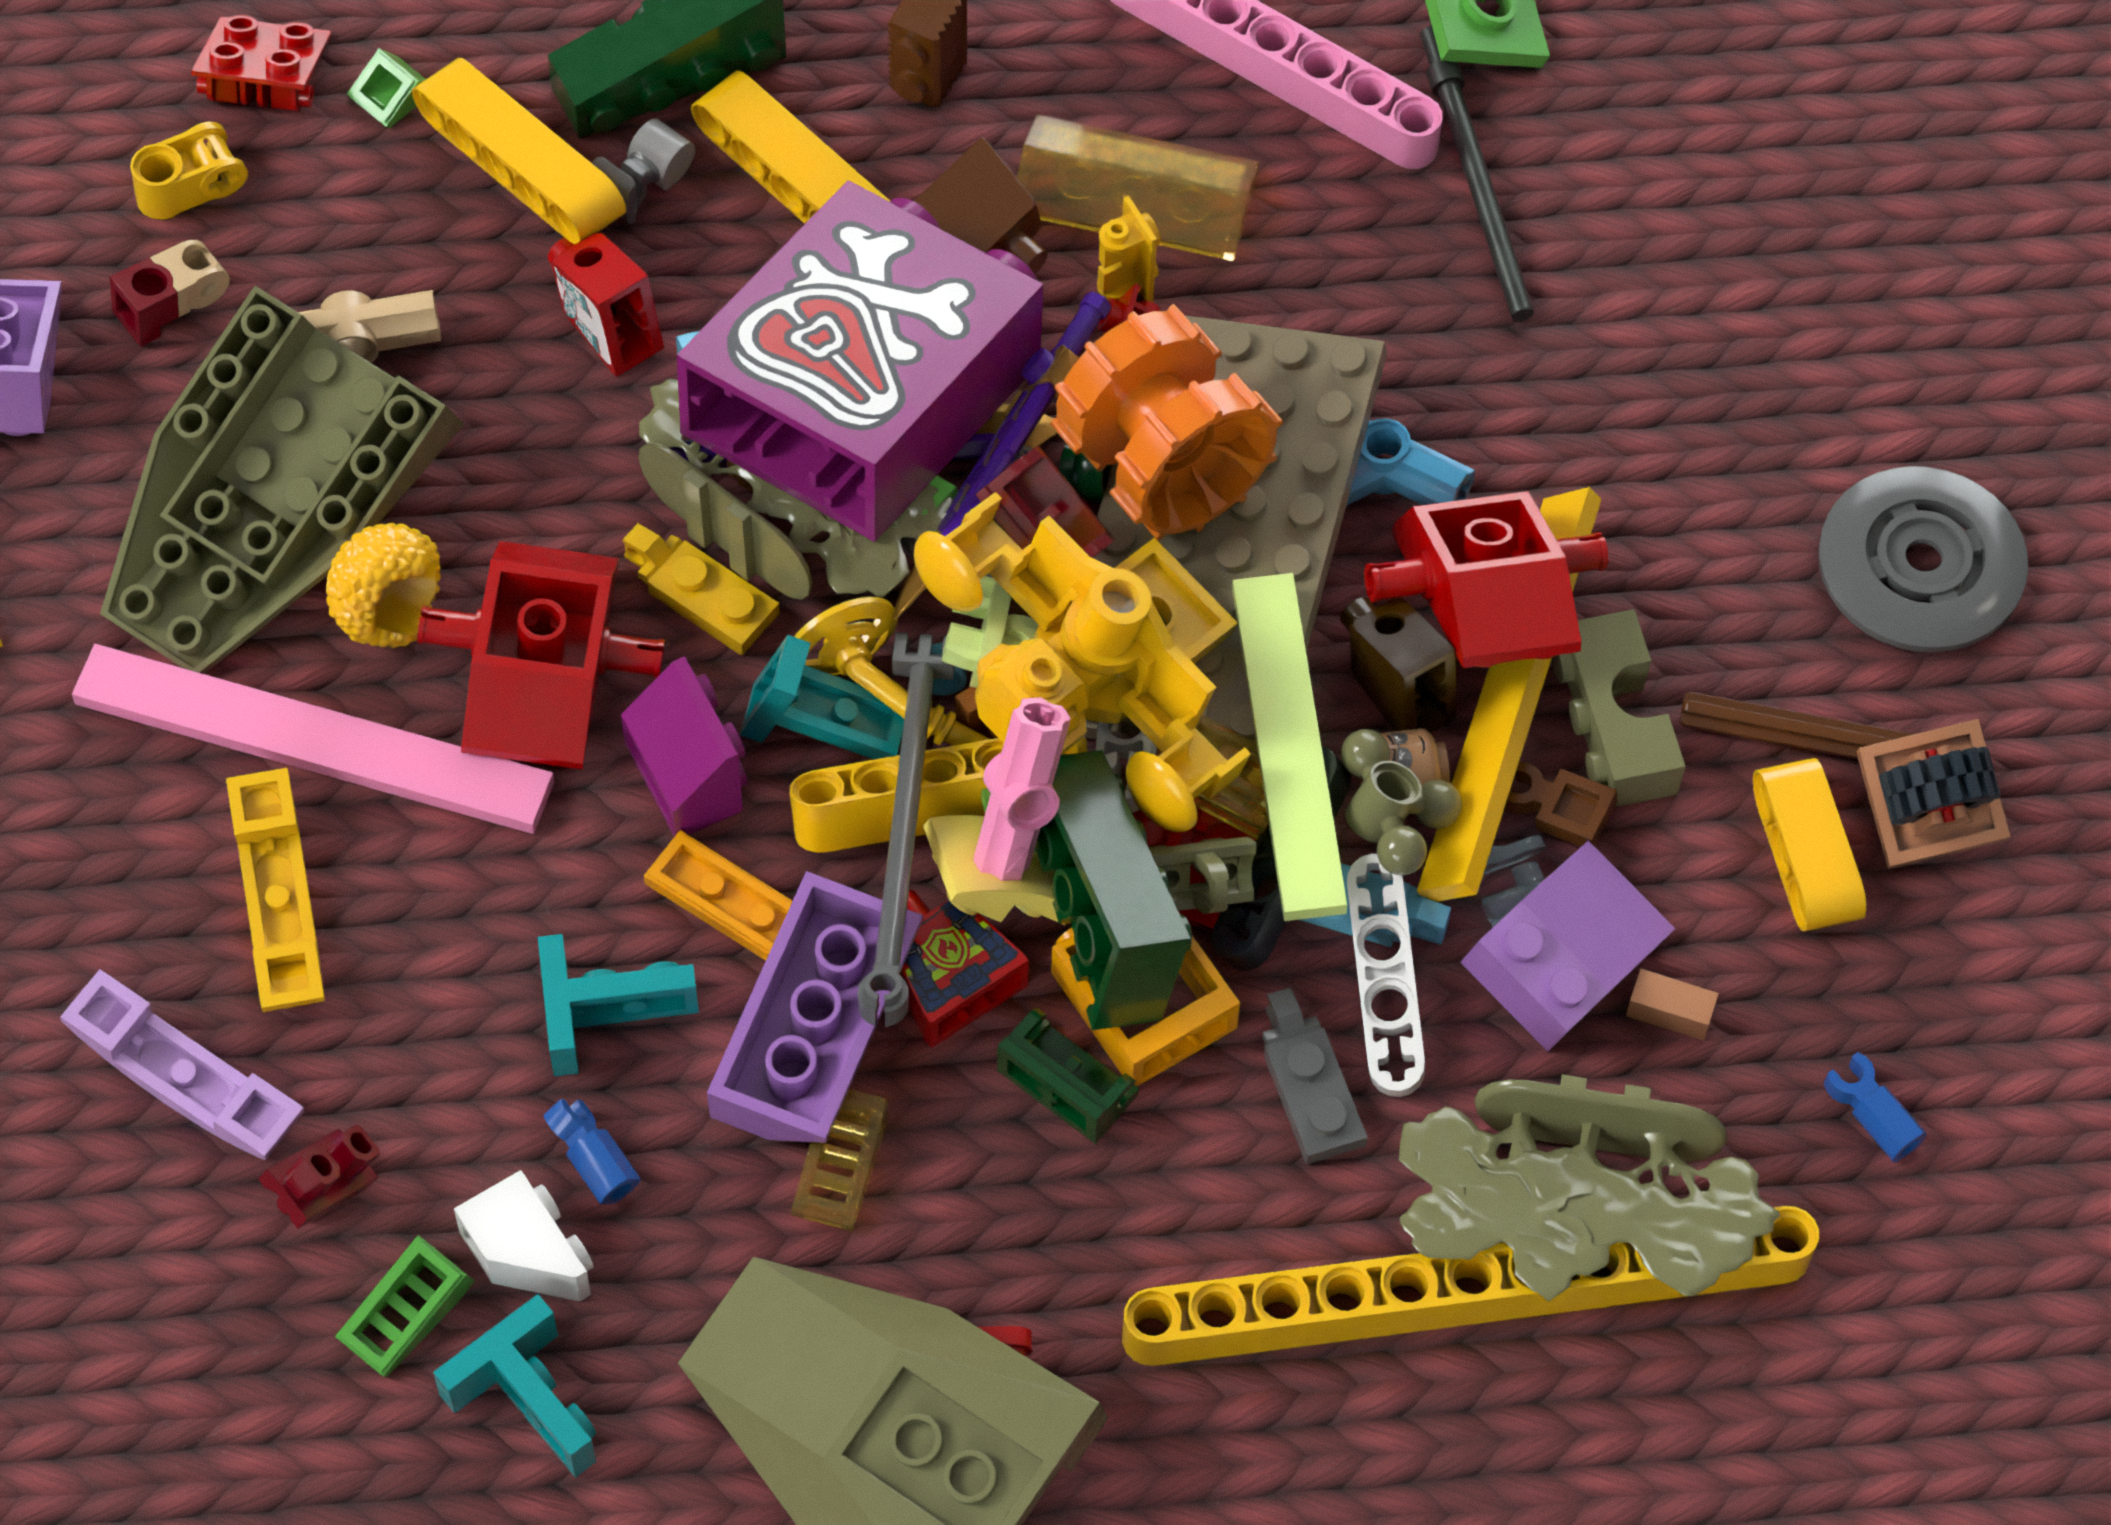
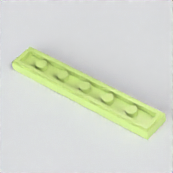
(1289, 747)

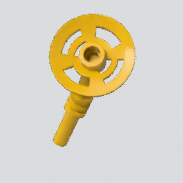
(851, 656)

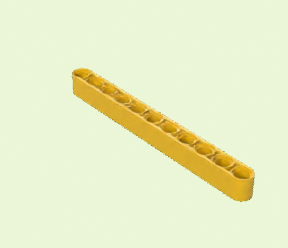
(1434, 1278)

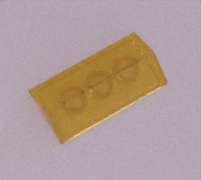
(1086, 170)

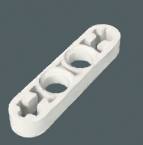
(1382, 975)

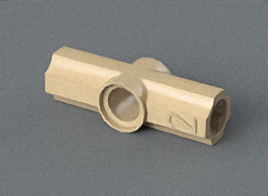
(377, 324)

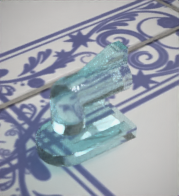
(1526, 875)

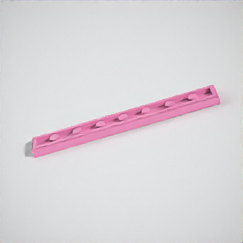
(313, 738)

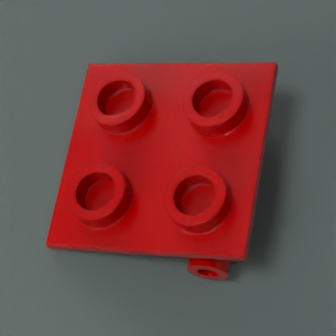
(262, 54)

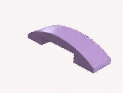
(178, 1069)

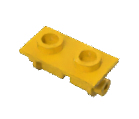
(1128, 254)

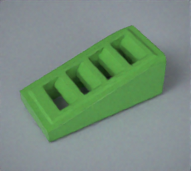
(386, 1293)

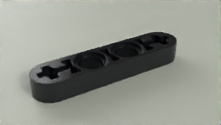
(1265, 929)

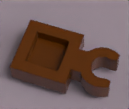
(1566, 808)

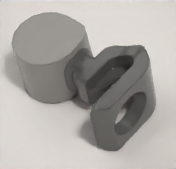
(655, 157)

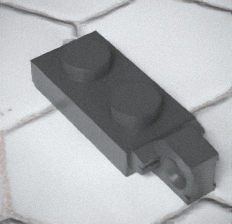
(1310, 1082)

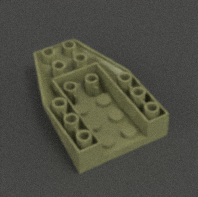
(262, 480)
(882, 1404)

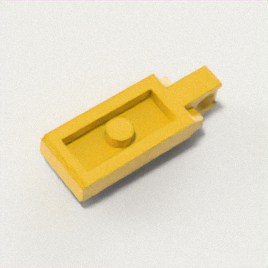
(700, 588)

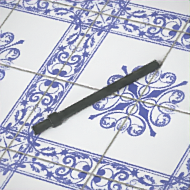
(1447, 83)

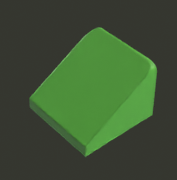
(386, 88)

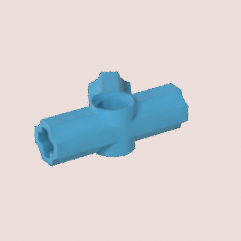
(1413, 470)

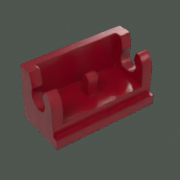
(1037, 489)

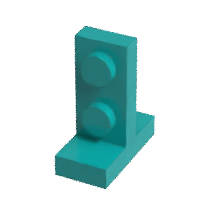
(819, 706)
(606, 998)
(501, 1359)

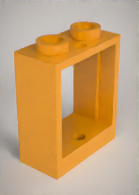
(1171, 1038)

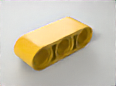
(1809, 844)

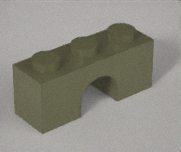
(1625, 751)

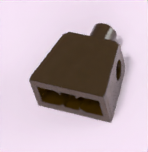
(1402, 664)

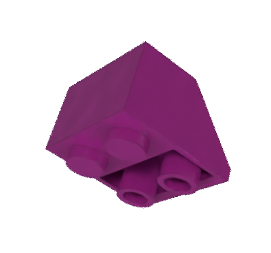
(685, 749)

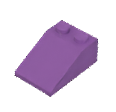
(27, 353)
(1567, 945)

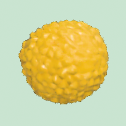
(382, 583)

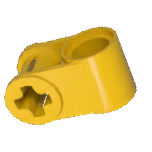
(186, 171)

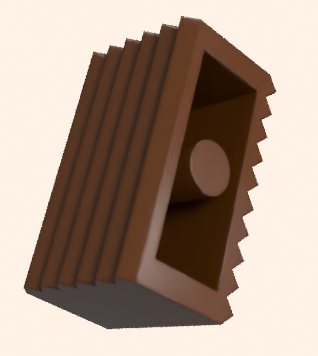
(927, 48)

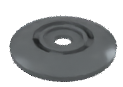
(1968, 593)

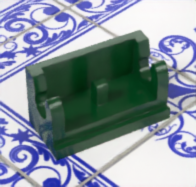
(1064, 1076)

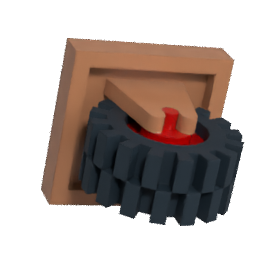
(1933, 794)

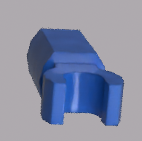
(1876, 1109)
(592, 1152)

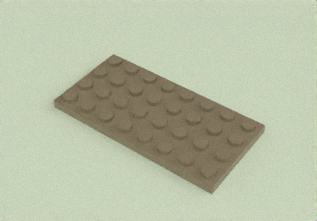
(1294, 510)

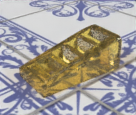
(859, 1109)

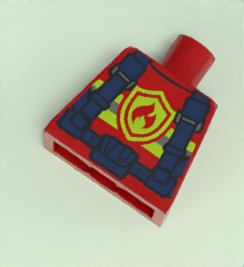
(958, 969)

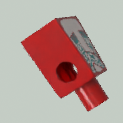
(600, 276)

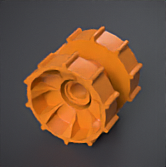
(1178, 435)

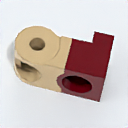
(166, 288)

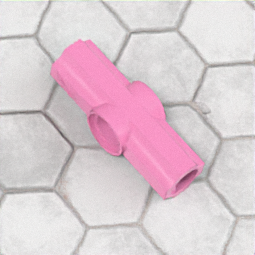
(1021, 788)

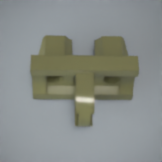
(1223, 864)

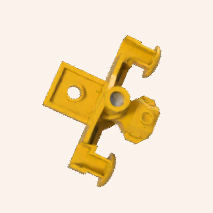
(1096, 648)

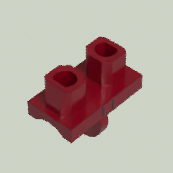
(323, 1174)

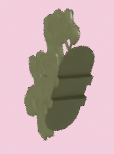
(754, 543)
(1567, 1207)

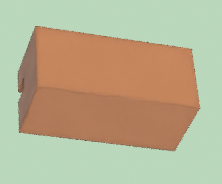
(1672, 1004)

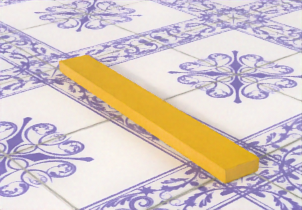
(1497, 739)

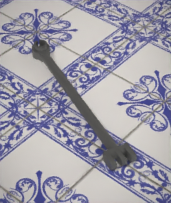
(921, 670)

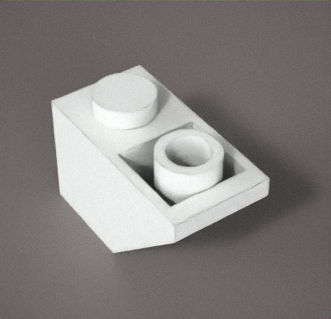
(520, 1244)

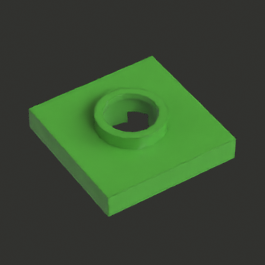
(1473, 36)

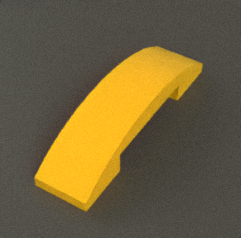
(276, 890)

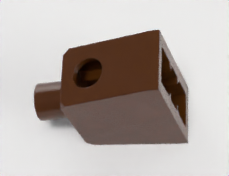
(986, 206)

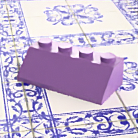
(803, 1020)

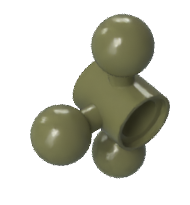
(1388, 797)

